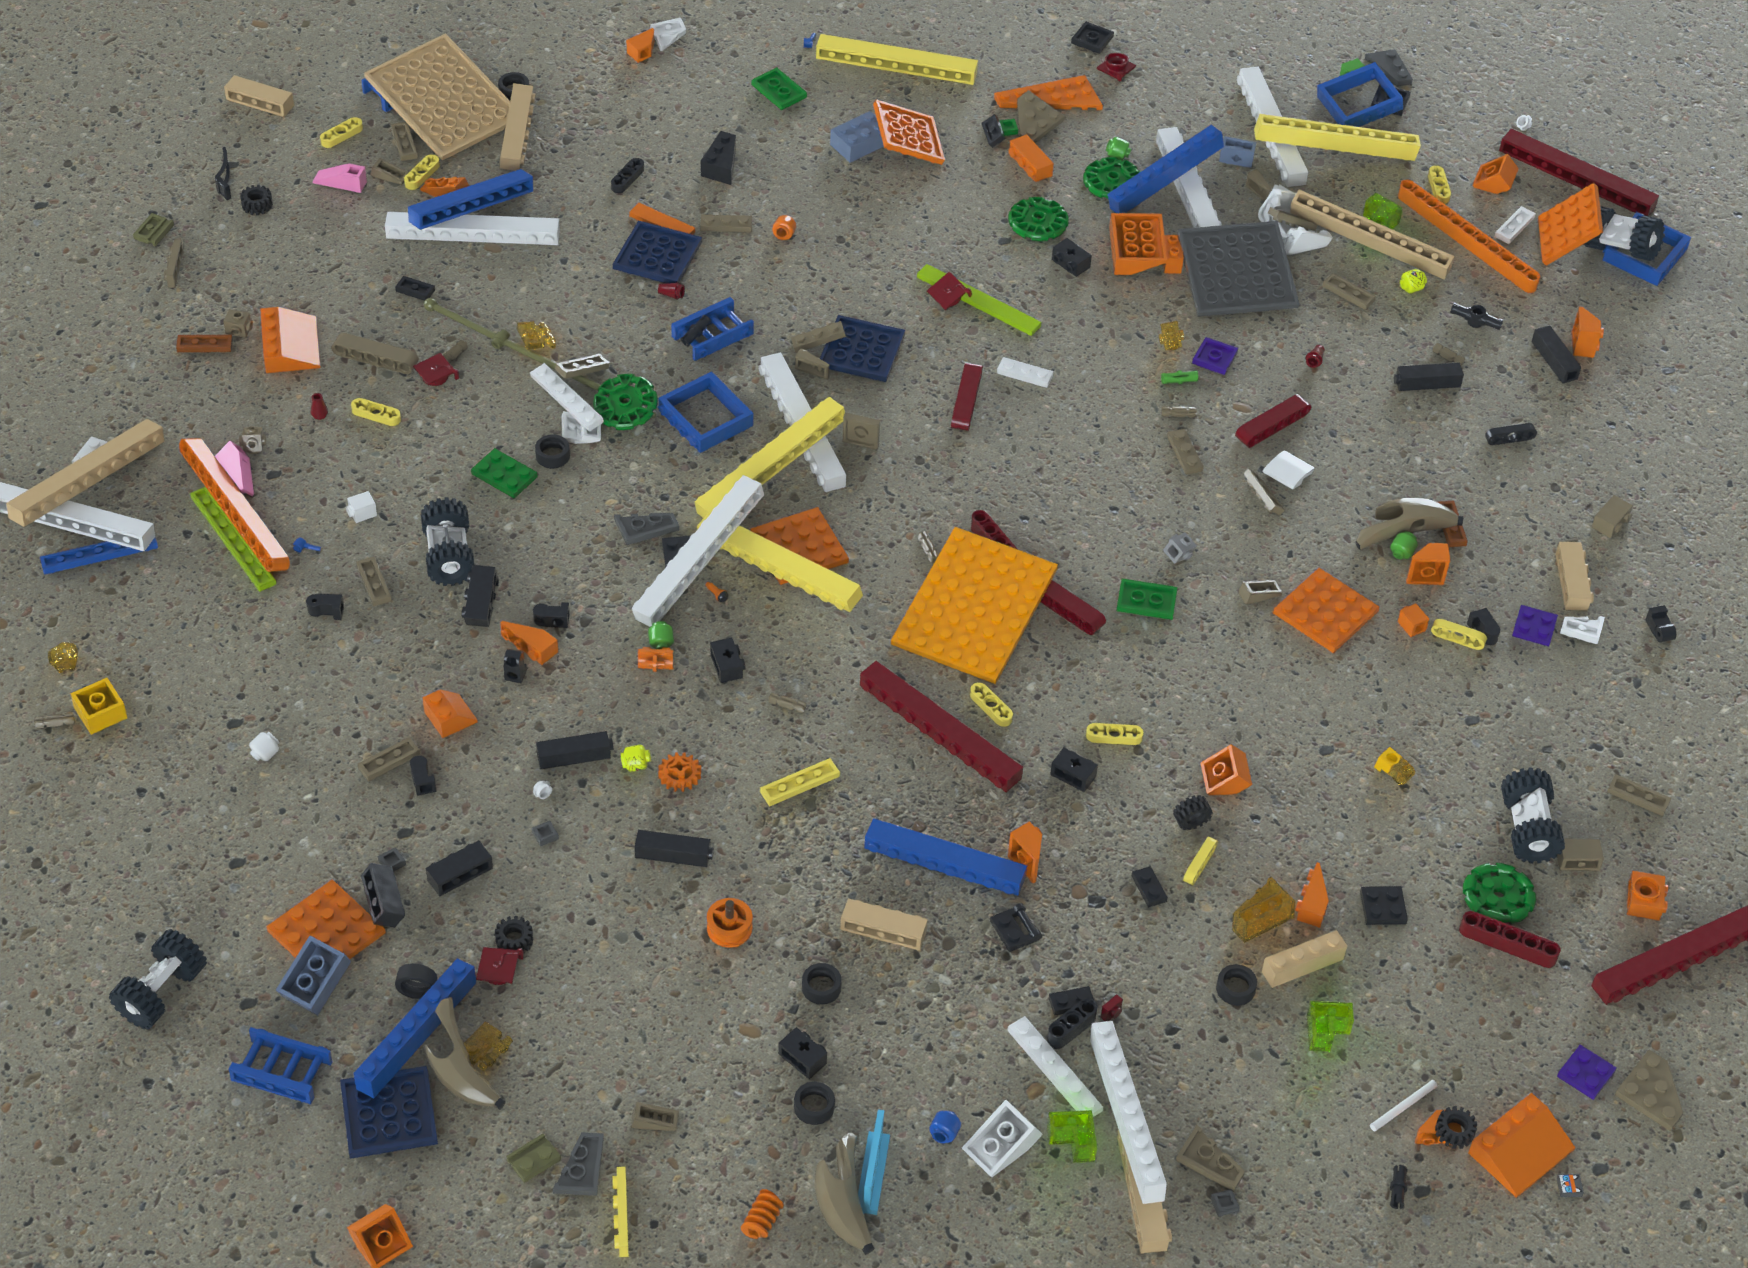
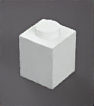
(361, 507)

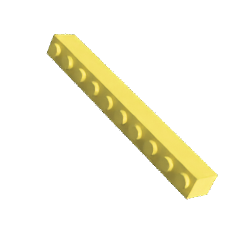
(896, 59)
(1337, 137)
(778, 452)
(792, 568)

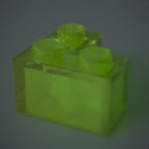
(1382, 211)
(1325, 1020)
(1074, 1129)

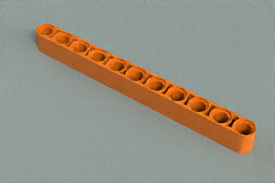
(1469, 236)
(234, 505)

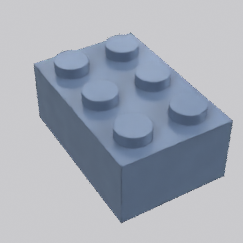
(857, 137)
(313, 975)

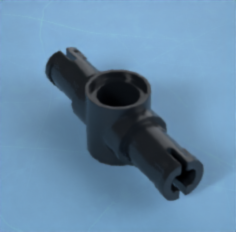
(1476, 316)

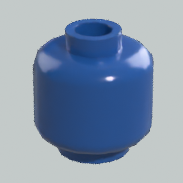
(945, 1126)

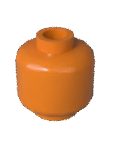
(784, 227)

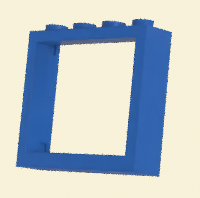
(1354, 79)
(1639, 269)
(702, 442)

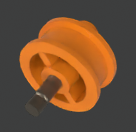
(729, 922)

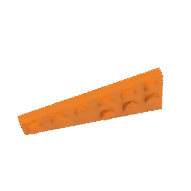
(1057, 94)

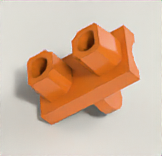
(655, 658)

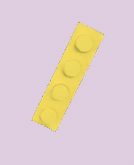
(799, 782)
(620, 1220)

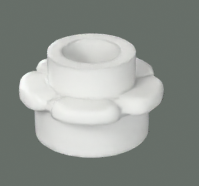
(1524, 122)
(542, 789)

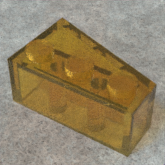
(1263, 912)

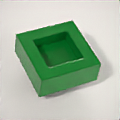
(1009, 127)

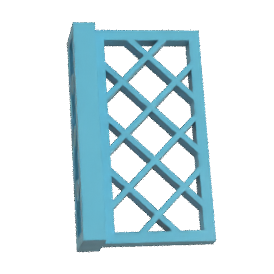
(873, 1167)

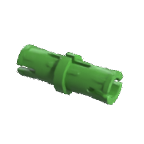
(1179, 377)

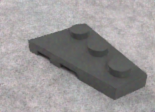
(1392, 66)
(642, 528)
(583, 1168)

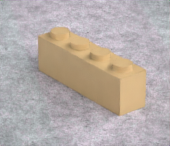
(259, 96)
(1574, 576)
(884, 924)
(1304, 958)

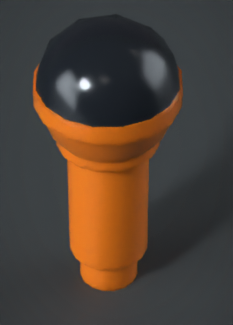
(720, 594)

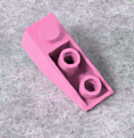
(345, 177)
(237, 466)

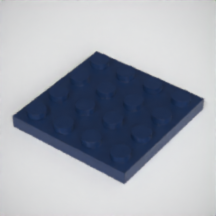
(657, 253)
(866, 350)
(393, 1120)

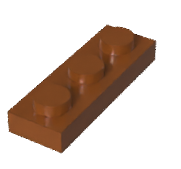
(204, 343)
(1454, 535)

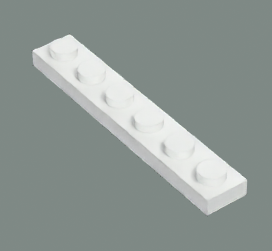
(567, 397)
(1054, 1067)

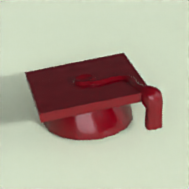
(1116, 65)
(948, 291)
(435, 370)
(498, 965)

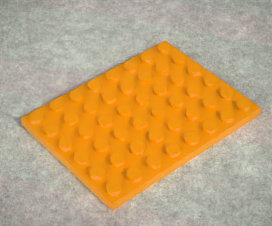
(974, 605)

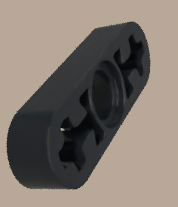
(635, 168)
(1499, 435)

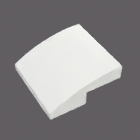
(576, 432)
(1288, 469)

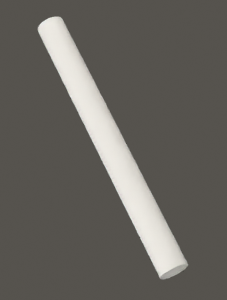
(1403, 1105)

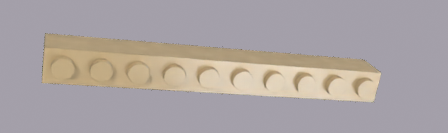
(1372, 234)
(84, 472)

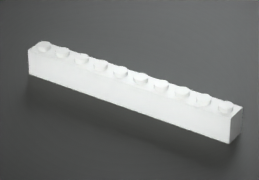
(1262, 102)
(1189, 184)
(478, 229)
(795, 406)
(90, 521)
(698, 551)
(1128, 1113)

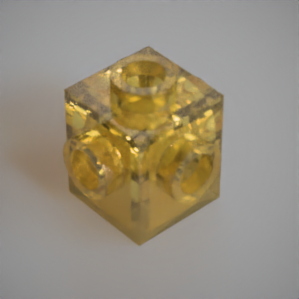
(1171, 335)

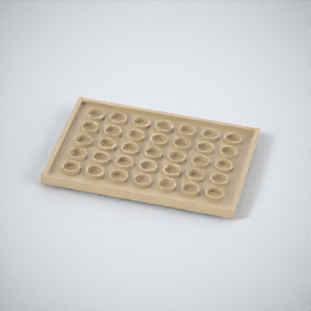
(442, 96)

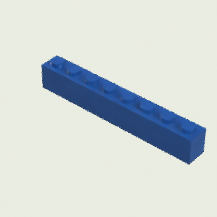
(1166, 170)
(470, 199)
(945, 857)
(413, 1029)

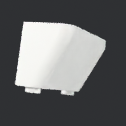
(1295, 238)

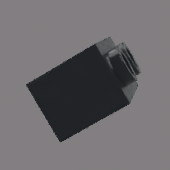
(1071, 257)
(727, 660)
(1074, 769)
(802, 1053)

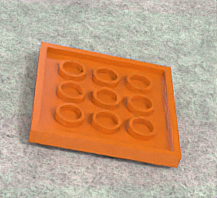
(908, 132)
(1570, 224)
(807, 536)
(1326, 610)
(329, 917)

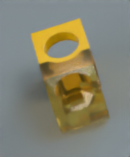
(1395, 766)

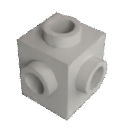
(1180, 547)

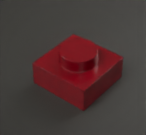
(1112, 1008)

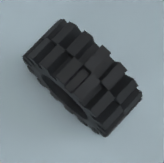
(258, 206)
(1192, 812)
(510, 926)
(1456, 1138)

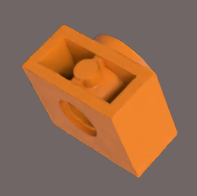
(1646, 895)

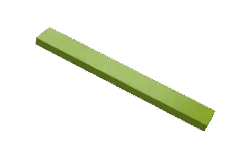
(987, 303)
(232, 539)

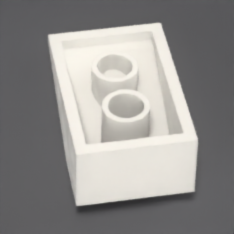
(1001, 1139)

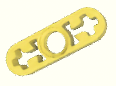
(332, 137)
(414, 179)
(1441, 179)
(387, 416)
(1447, 626)
(992, 712)
(1128, 739)
(1200, 860)

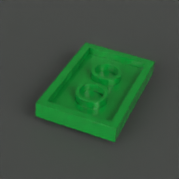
(779, 88)
(504, 473)
(1147, 599)

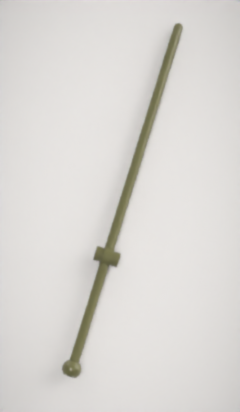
(501, 339)

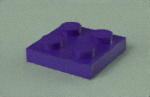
(1215, 355)
(1535, 625)
(1586, 1072)

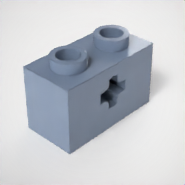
(1237, 152)

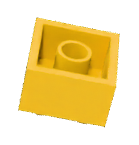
(99, 705)

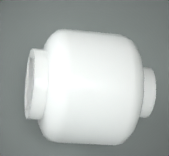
(264, 746)

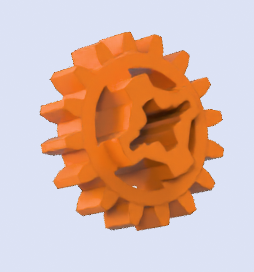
(679, 772)

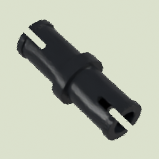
(696, 330)
(1398, 1186)

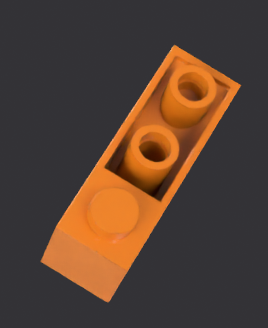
(444, 185)
(533, 641)
(1315, 899)

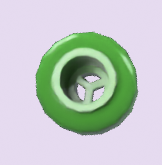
(1118, 148)
(1404, 545)
(660, 635)

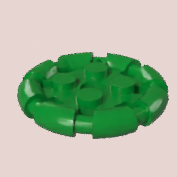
(1101, 173)
(1042, 208)
(624, 411)
(1501, 883)

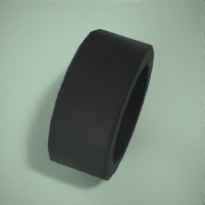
(510, 78)
(556, 460)
(415, 972)
(1243, 973)
(821, 997)
(811, 1117)

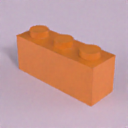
(1031, 158)

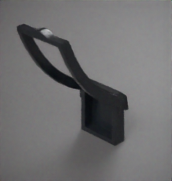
(221, 185)

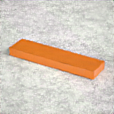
(649, 215)

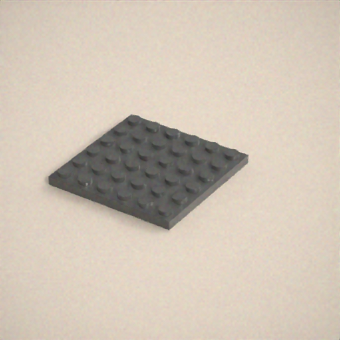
(1238, 268)

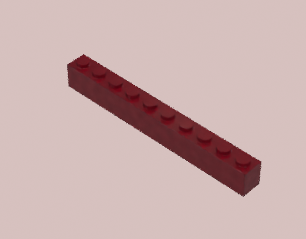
(1578, 172)
(941, 726)
(1672, 957)

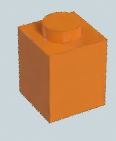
(1413, 620)

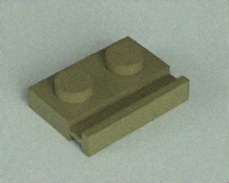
(153, 229)
(533, 1158)

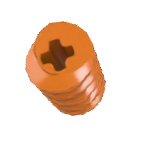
(762, 1215)

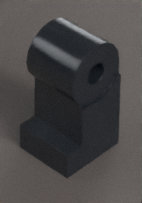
(325, 605)
(552, 615)
(1485, 623)
(1660, 624)
(514, 663)
(422, 782)

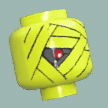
(1413, 281)
(635, 758)

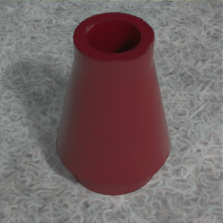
(672, 290)
(1315, 356)
(318, 407)

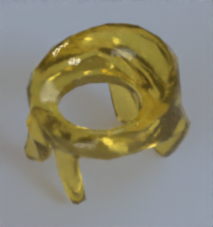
(61, 660)

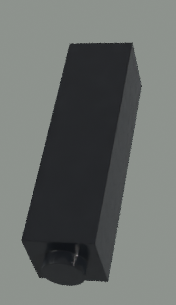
(1556, 354)
(1428, 376)
(574, 750)
(673, 848)

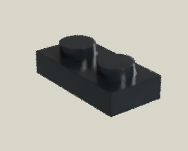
(993, 130)
(415, 288)
(1149, 886)
(1065, 1000)

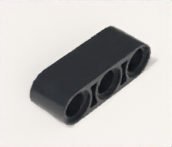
(1067, 1031)

